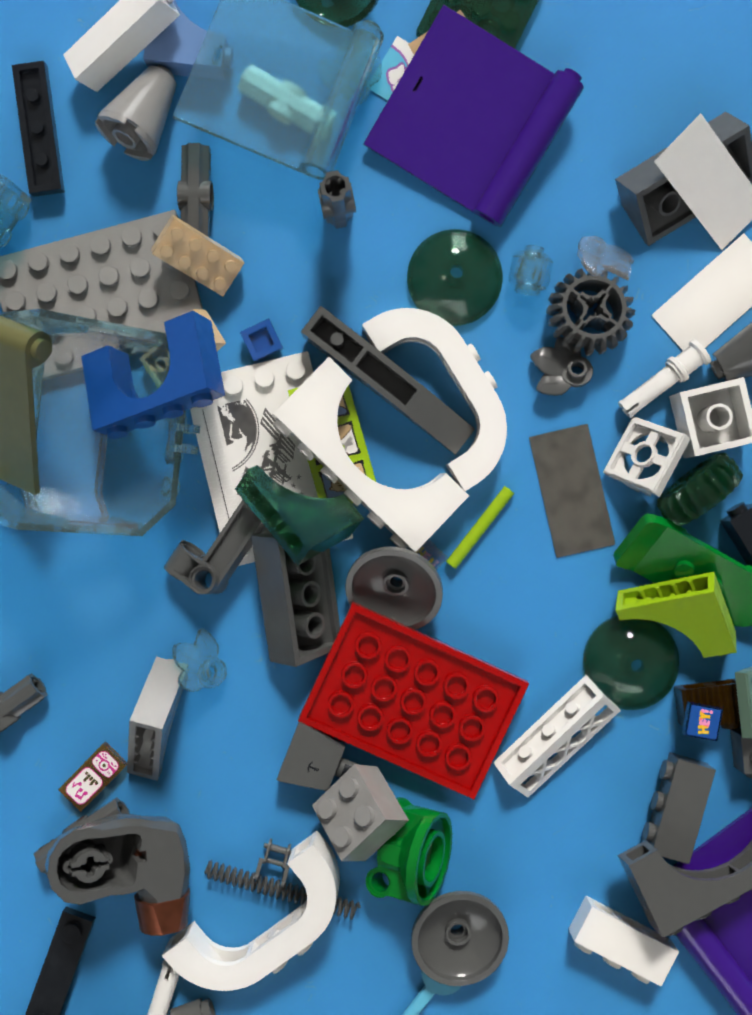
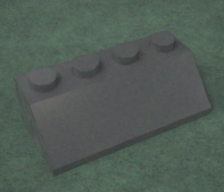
(654, 202)
(295, 602)

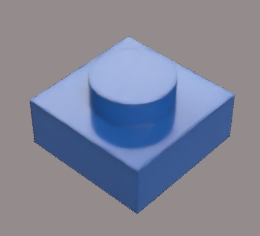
(261, 340)

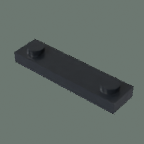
(38, 128)
(61, 963)

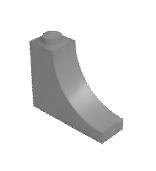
(153, 719)

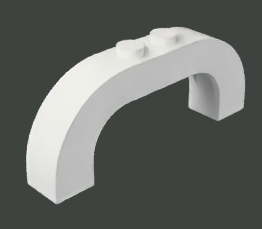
(460, 361)
(229, 968)

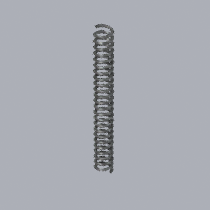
(302, 893)

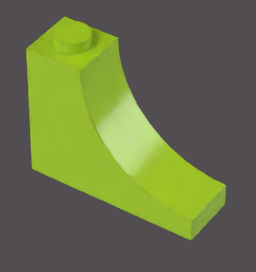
(688, 605)

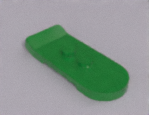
(667, 552)

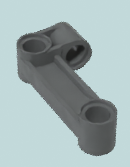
(192, 565)

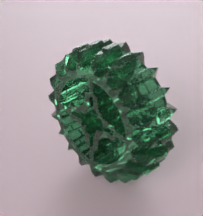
(699, 489)

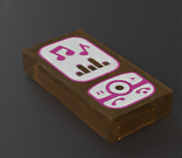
(93, 776)

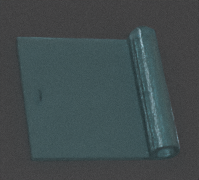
(280, 82)

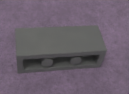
(679, 806)

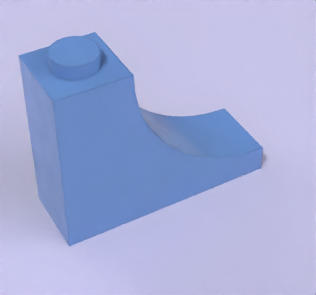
(176, 46)

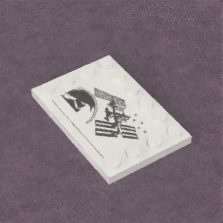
(241, 434)

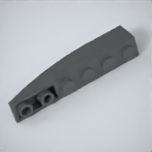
(386, 379)

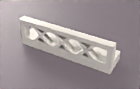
(553, 735)

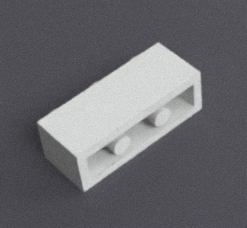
(622, 942)

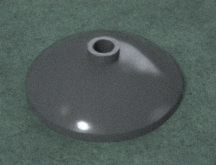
(408, 601)
(461, 954)

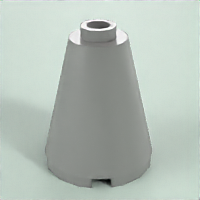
(139, 113)

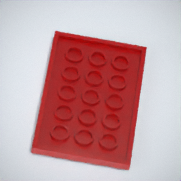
(413, 700)

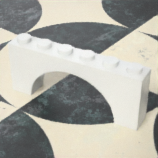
(312, 421)

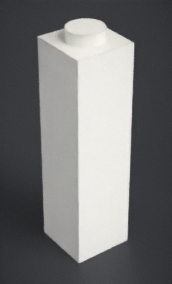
(118, 39)

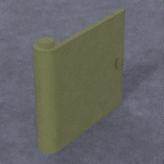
(20, 351)

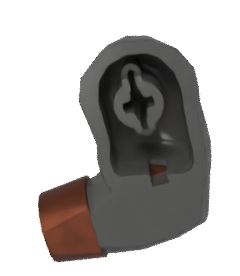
(126, 857)

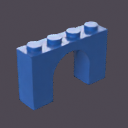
(191, 381)

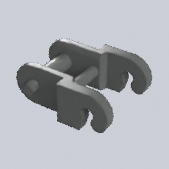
(279, 849)

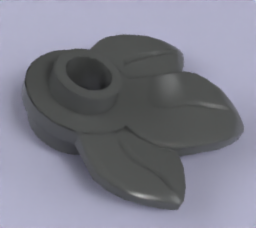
(557, 366)

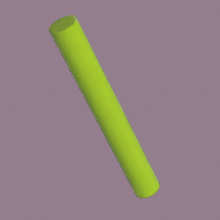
(480, 527)

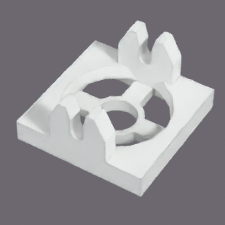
(636, 429)

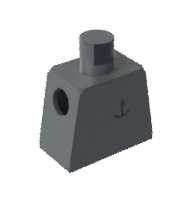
(313, 759)

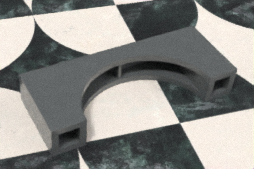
(680, 896)

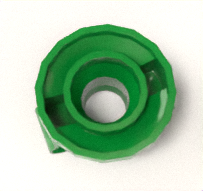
(414, 857)

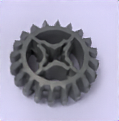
(613, 329)

